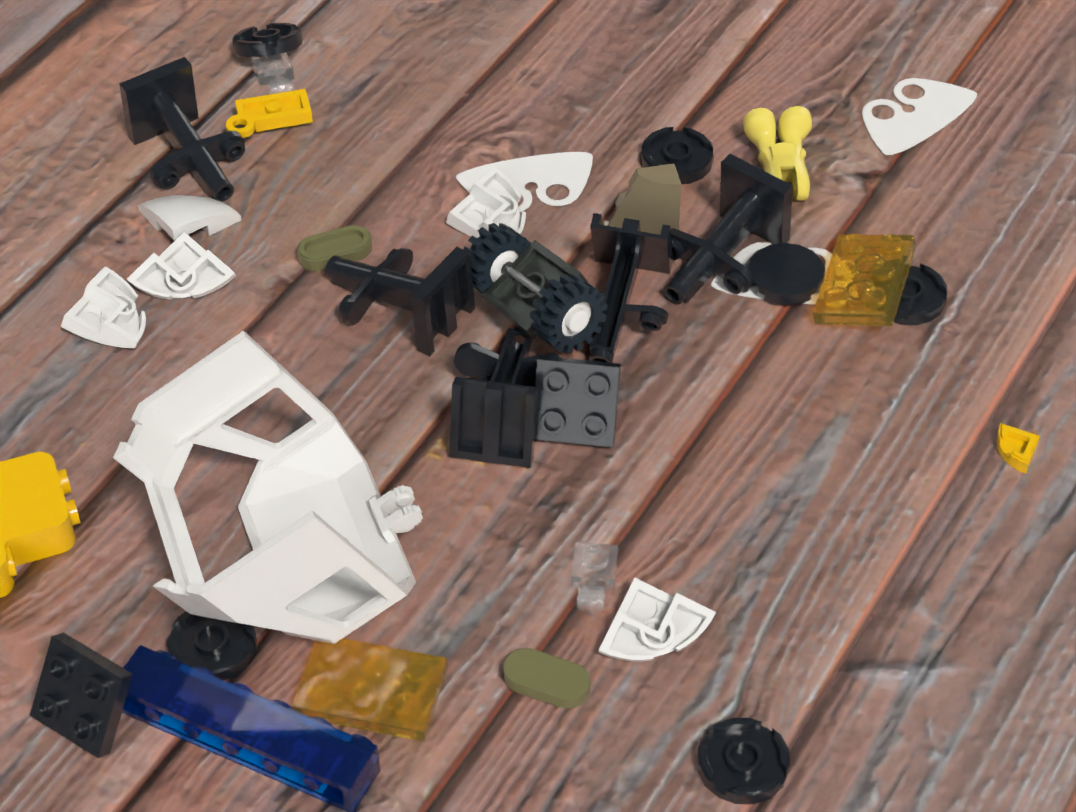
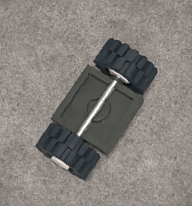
(535, 288)

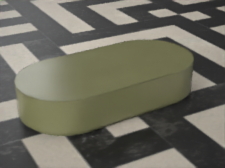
(346, 242)
(546, 678)

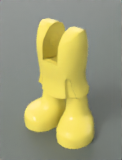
(786, 158)

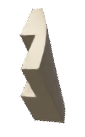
(651, 198)

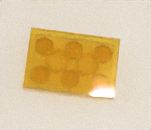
(864, 280)
(371, 687)

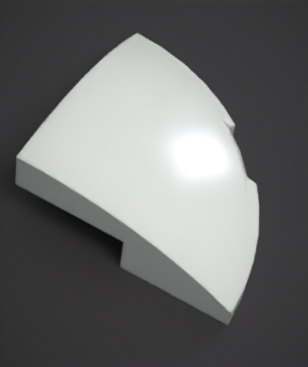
(490, 201)
(188, 214)
(181, 271)
(107, 312)
(653, 624)

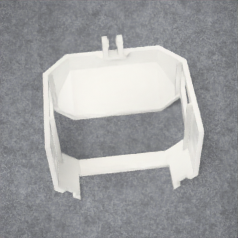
(311, 508)

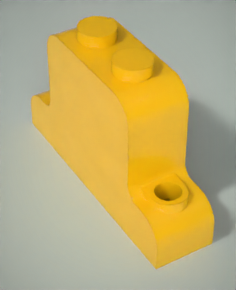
(33, 513)

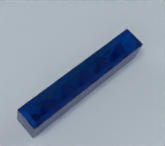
(250, 729)

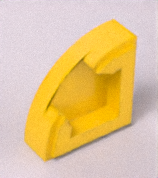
(1016, 446)

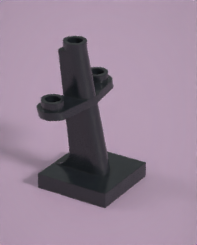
(166, 104)
(748, 204)
(627, 252)
(430, 299)
(497, 414)

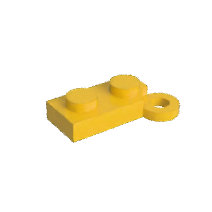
(270, 112)

